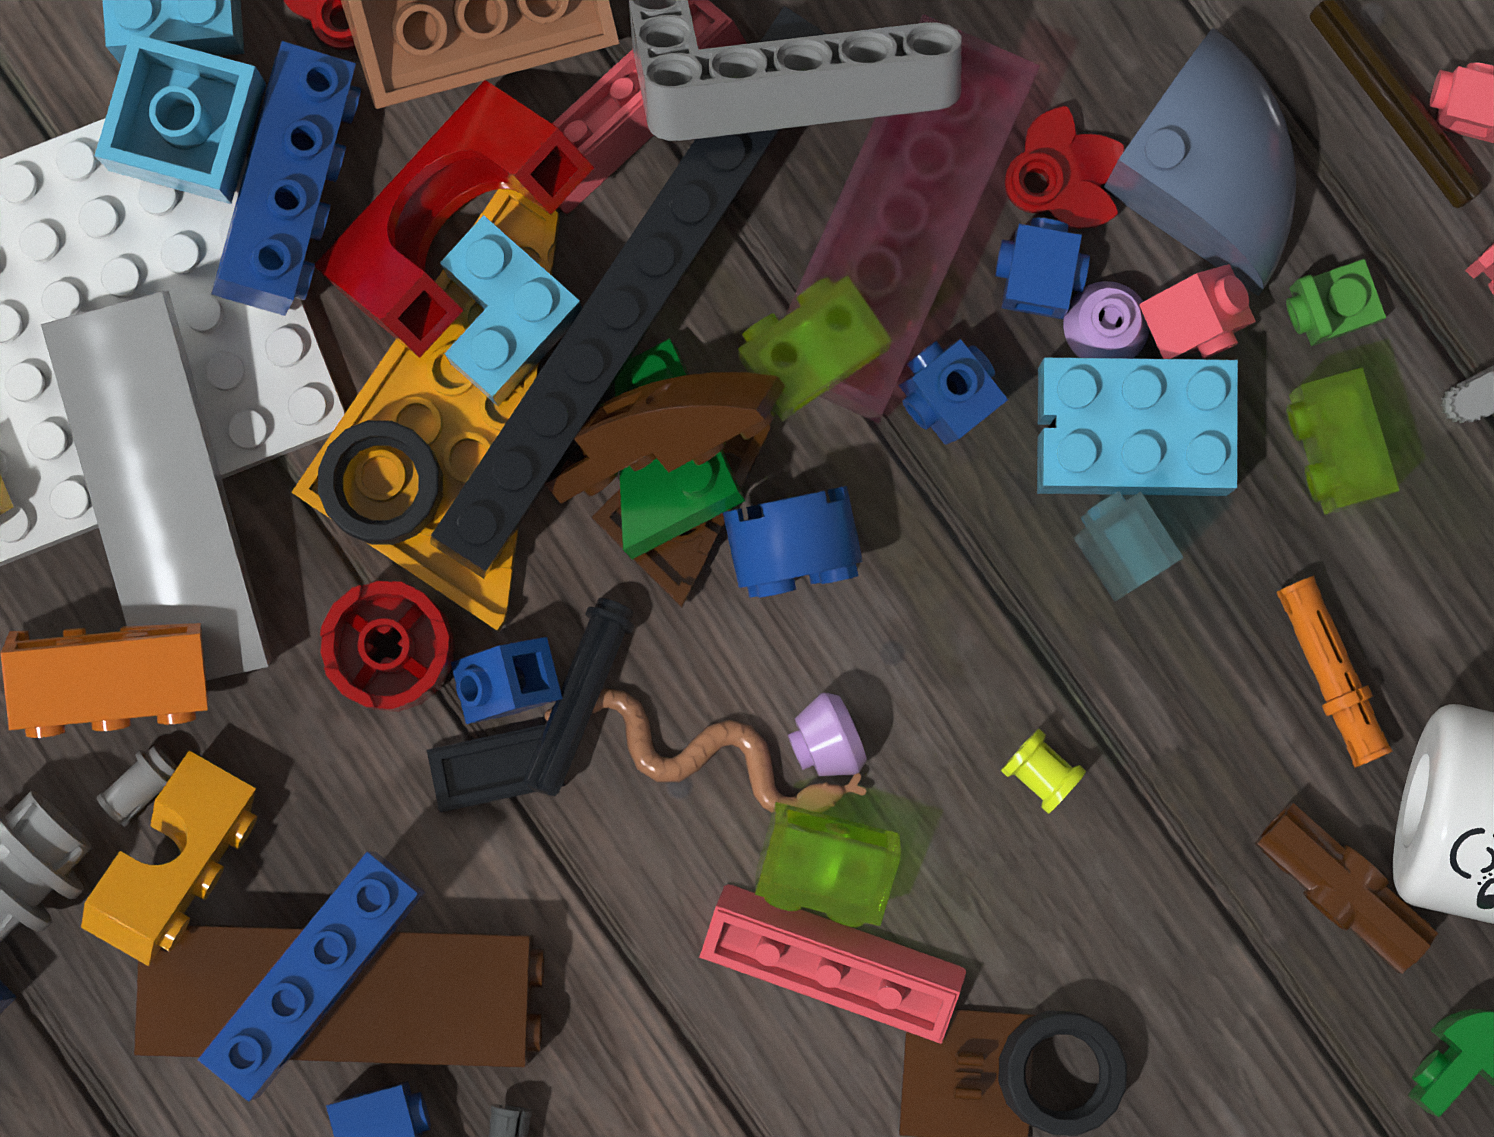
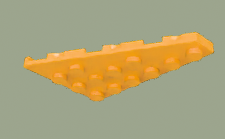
(450, 418)

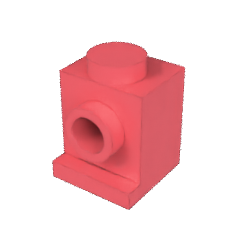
(1466, 101)

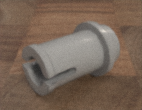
(137, 785)

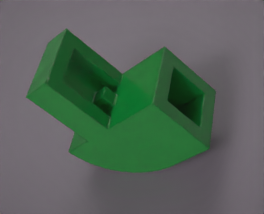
(1470, 1052)

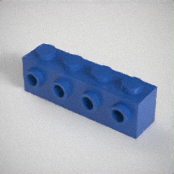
(285, 179)

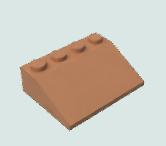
(445, 44)

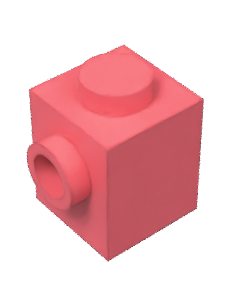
(1199, 314)

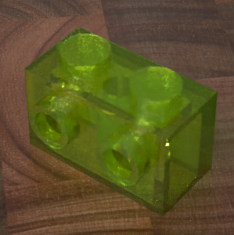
(815, 344)
(1341, 442)
(827, 865)

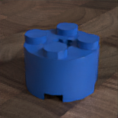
(793, 541)

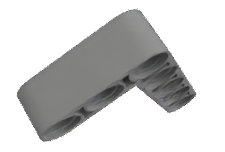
(786, 80)

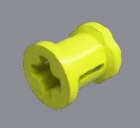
(1043, 771)

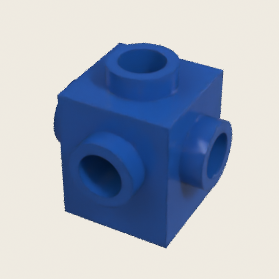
(971, 384)

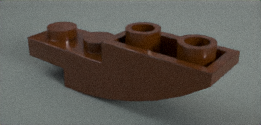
(666, 421)

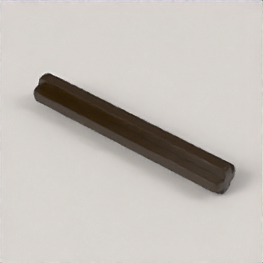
(1396, 102)

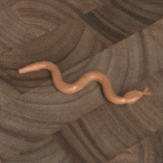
(759, 764)

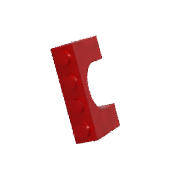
(479, 149)

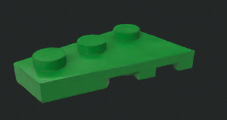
(662, 503)

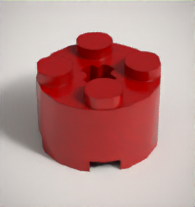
(385, 609)

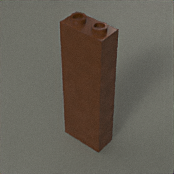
(414, 1002)

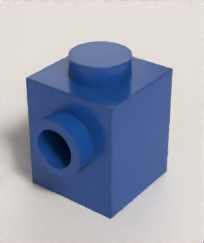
(1042, 268)
(506, 680)

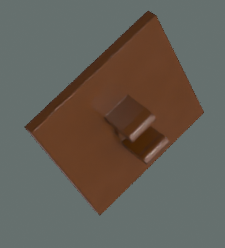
(955, 1084)

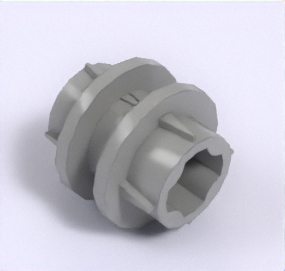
(35, 857)

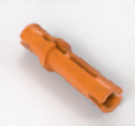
(1337, 679)

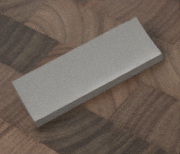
(156, 477)

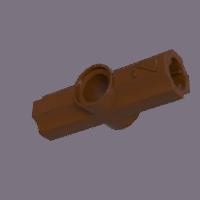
(1346, 888)

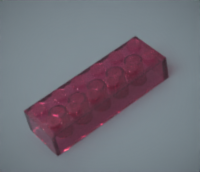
(912, 208)

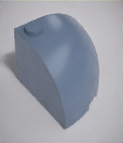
(1215, 164)

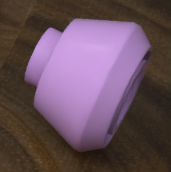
(1102, 339)
(827, 738)

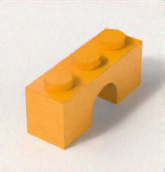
(144, 904)

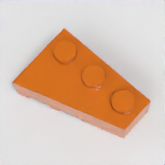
(104, 678)

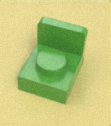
(1334, 303)

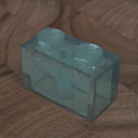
(1126, 543)

